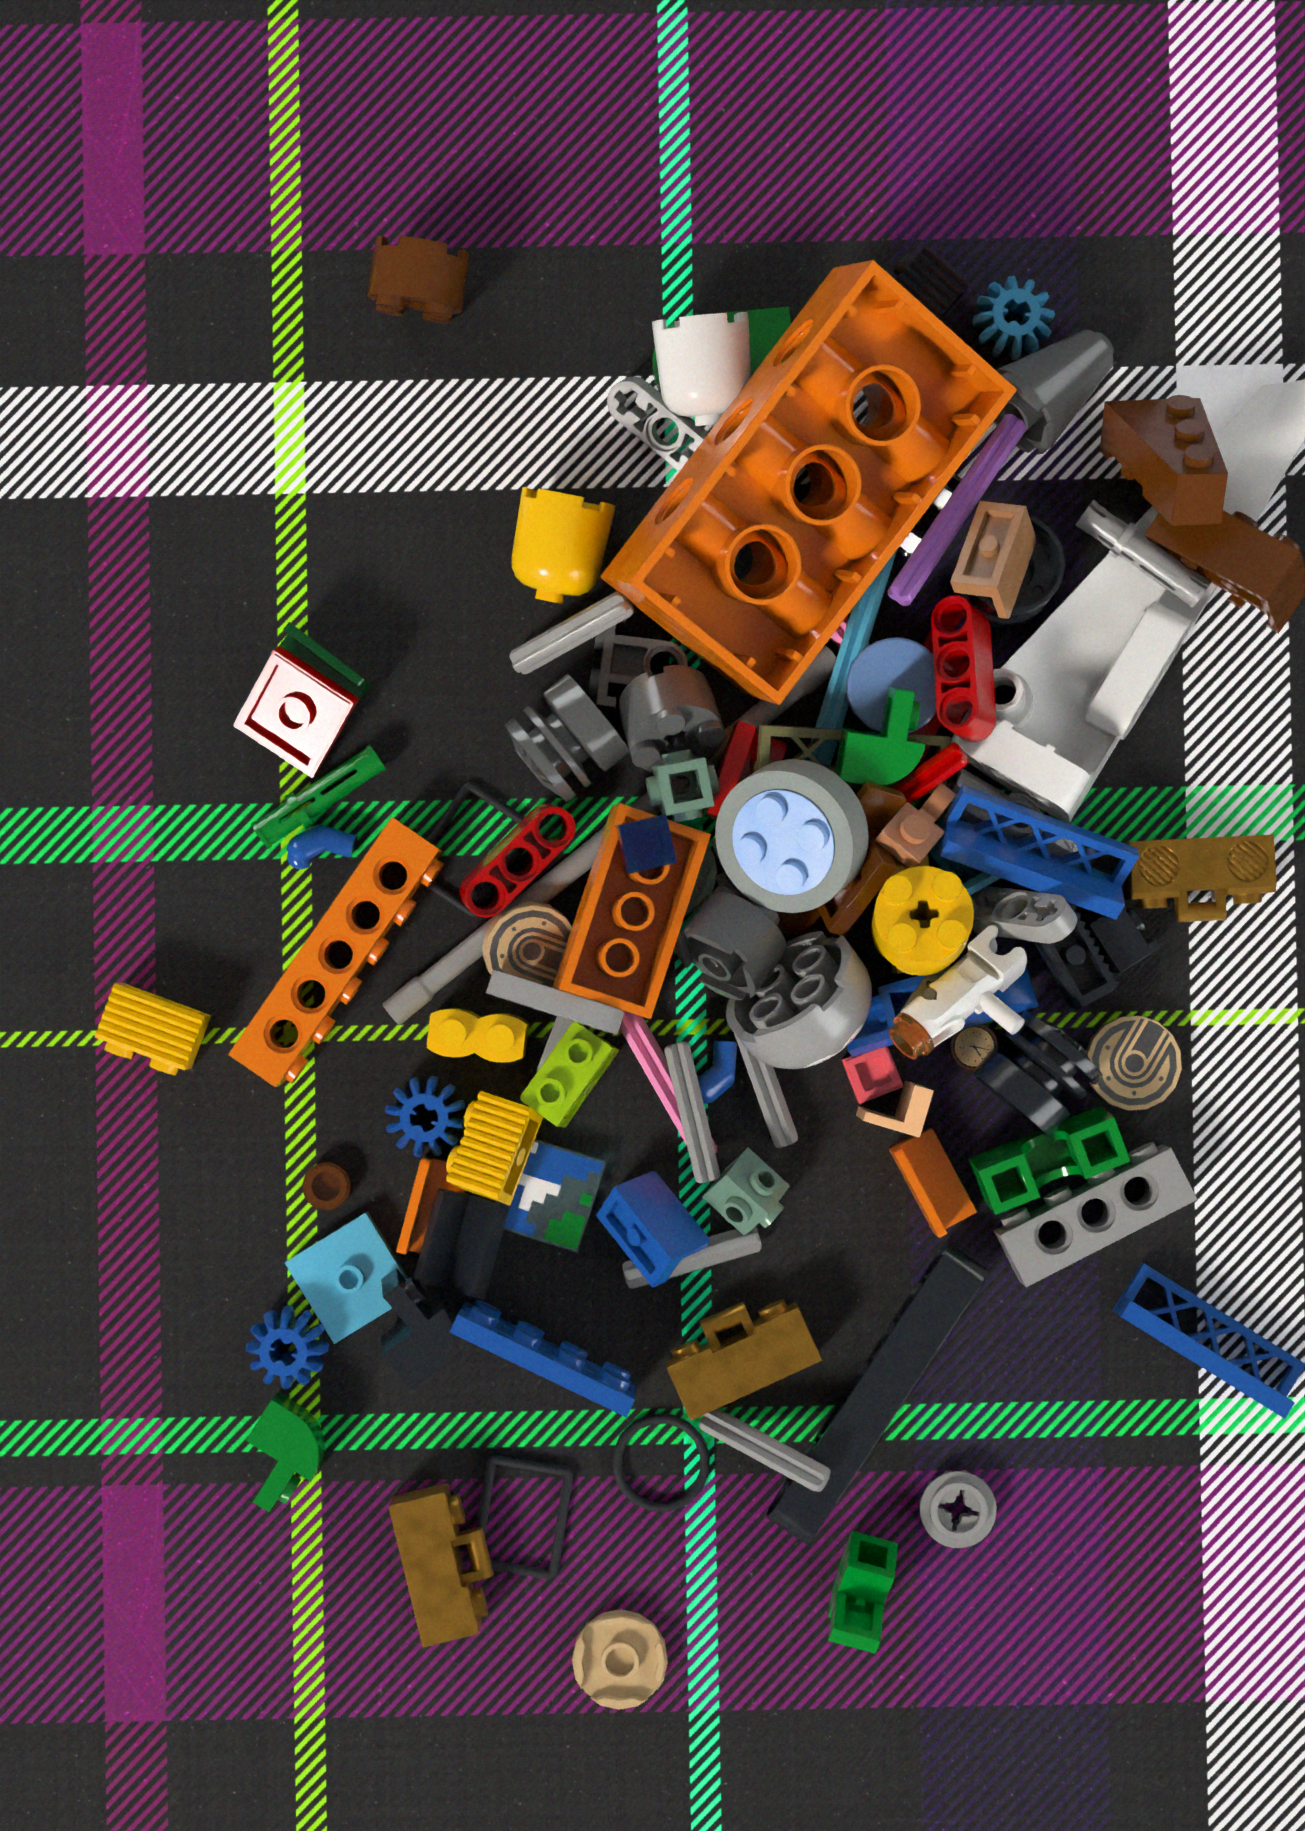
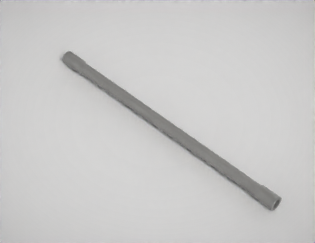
(422, 988)

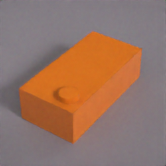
(629, 920)

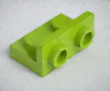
(569, 1075)

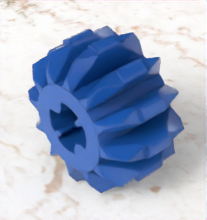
(420, 1132)
(287, 1330)

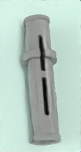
(1134, 548)

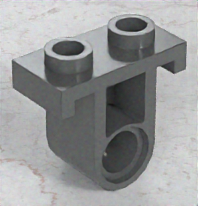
(624, 660)

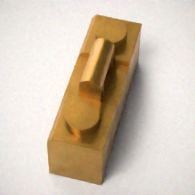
(1221, 864)
(730, 1369)
(428, 1546)

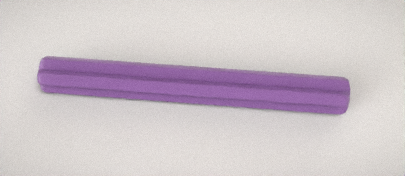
(956, 510)

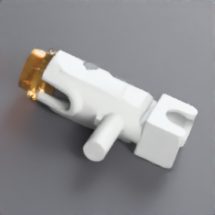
(951, 996)

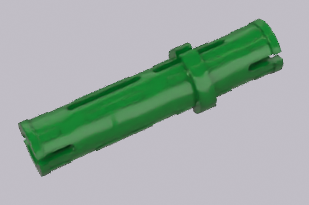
(270, 827)

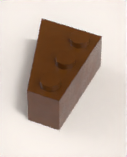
(1170, 454)
(1239, 560)

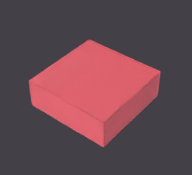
(872, 1074)

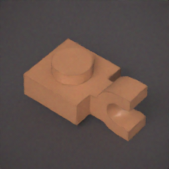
(914, 832)

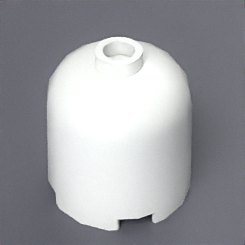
(702, 364)

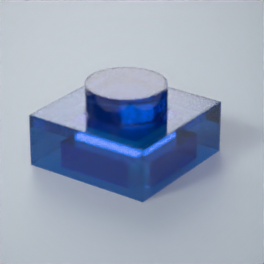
(646, 844)

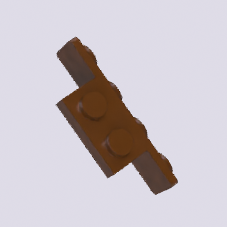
(841, 911)

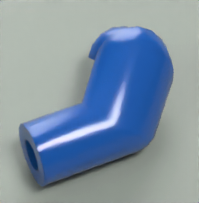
(316, 840)

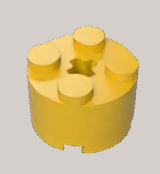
(941, 900)

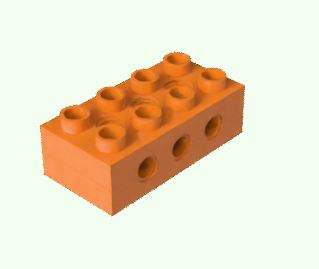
(866, 492)

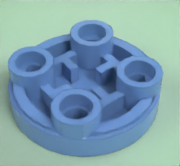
(885, 664)

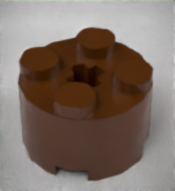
(418, 278)

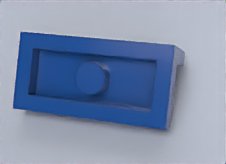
(651, 1226)

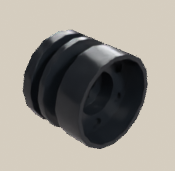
(1038, 585)
(1038, 1073)

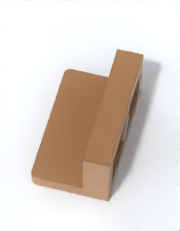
(995, 555)

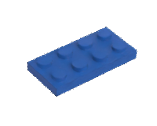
(561, 1364)

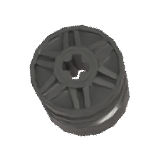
(566, 738)

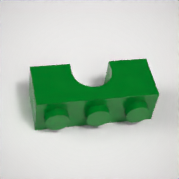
(1017, 1169)

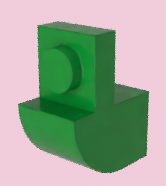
(887, 754)
(293, 1439)
(861, 1591)

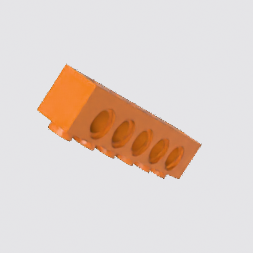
(258, 1045)

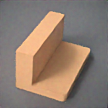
(909, 1114)

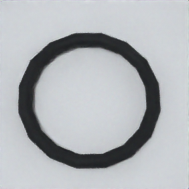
(691, 1493)

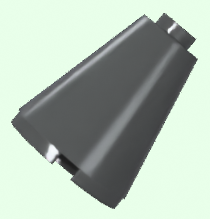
(1055, 386)

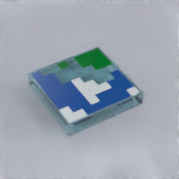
(555, 1195)

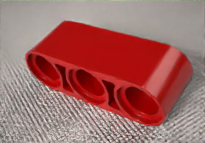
(950, 653)
(540, 854)

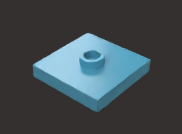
(345, 1275)

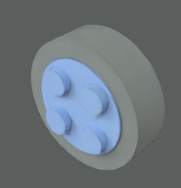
(791, 835)

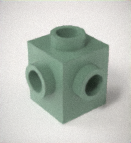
(701, 785)
(747, 1192)

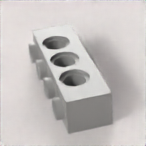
(1164, 1193)

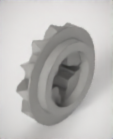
(969, 1527)

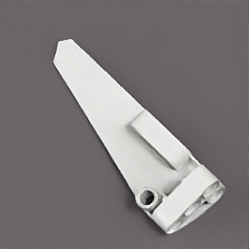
(1117, 633)

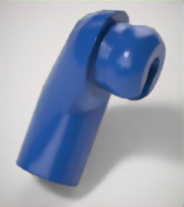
(721, 1074)

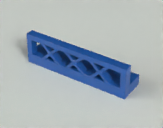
(1035, 867)
(1207, 1358)

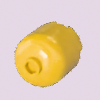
(559, 543)

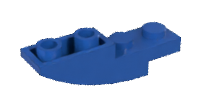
(893, 997)

